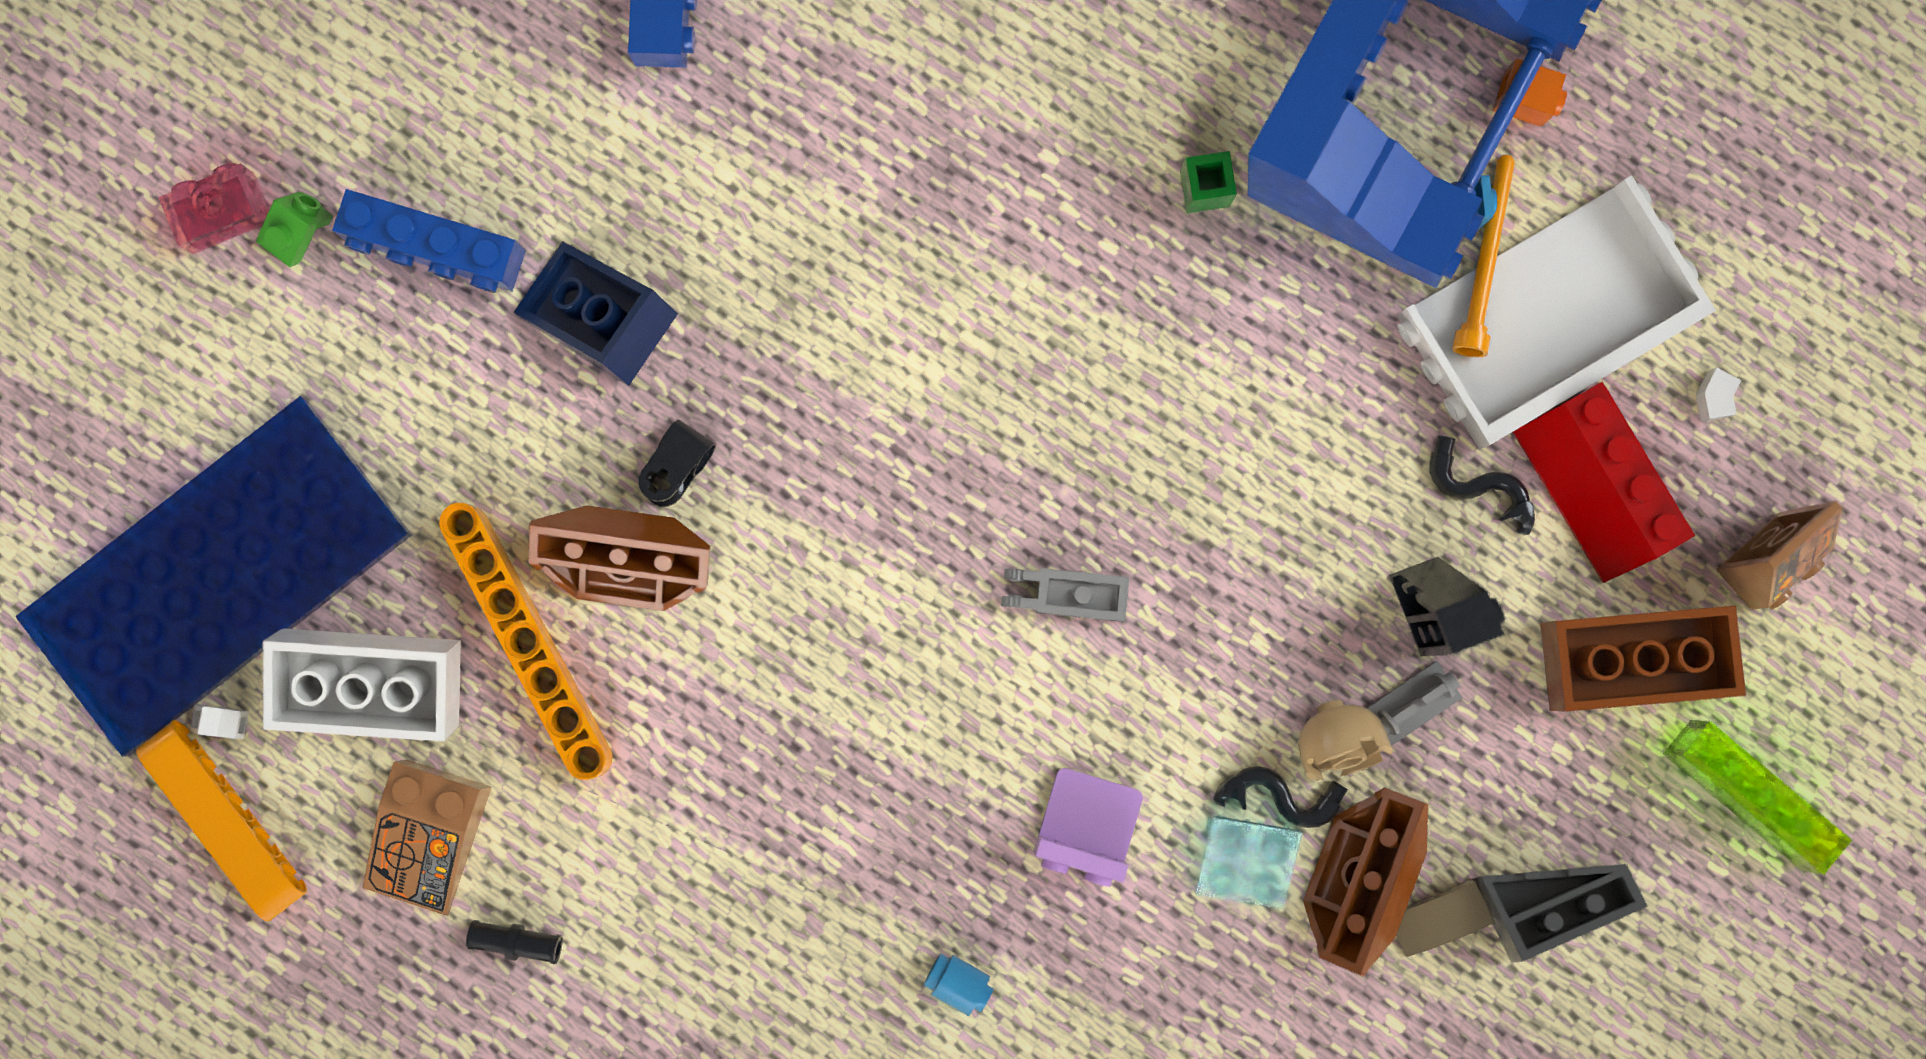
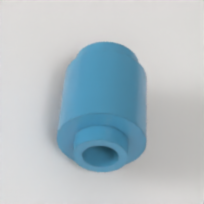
(959, 984)

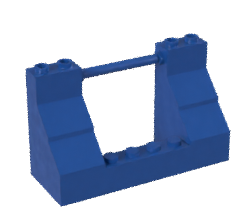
(1351, 180)

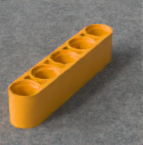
(220, 822)

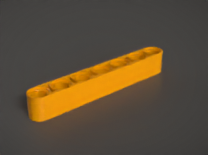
(508, 628)

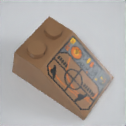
(1782, 554)
(423, 835)

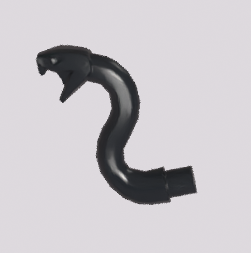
(1441, 474)
(1316, 816)

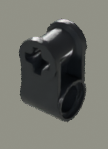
(679, 458)

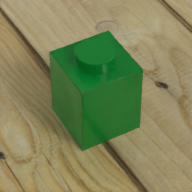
(1208, 182)

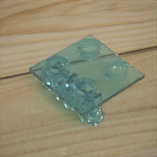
(1248, 861)

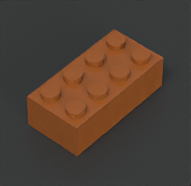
(1643, 659)

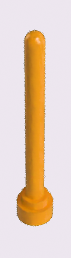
(1473, 337)

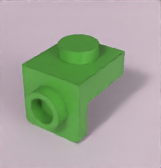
(291, 226)

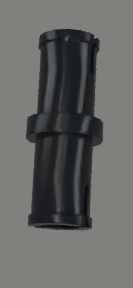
(514, 942)

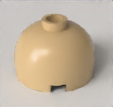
(1342, 739)

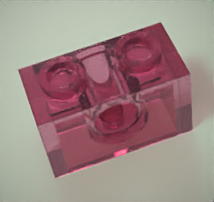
(189, 204)

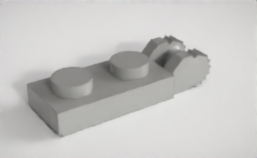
(1072, 594)

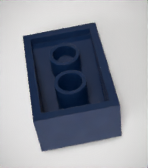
(596, 312)

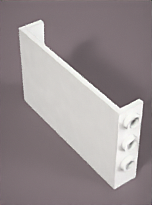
(1559, 313)

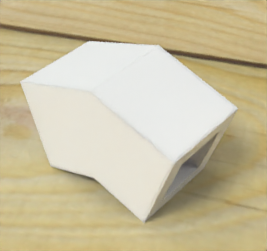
(1716, 395)
(219, 721)

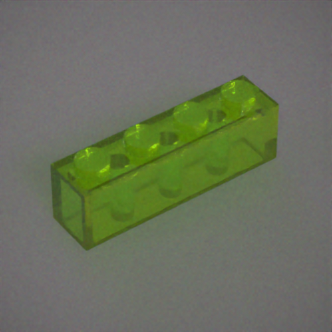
(1757, 797)

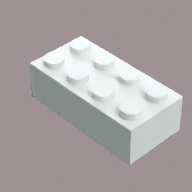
(361, 684)

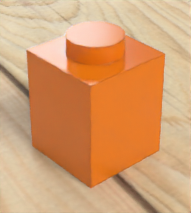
(1542, 98)

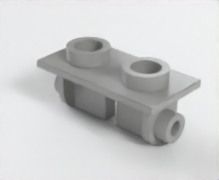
(1416, 701)

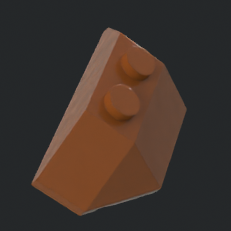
(620, 556)
(1366, 878)

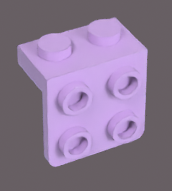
(1088, 826)

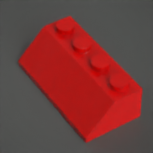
(1603, 483)

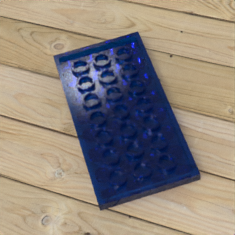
(213, 576)

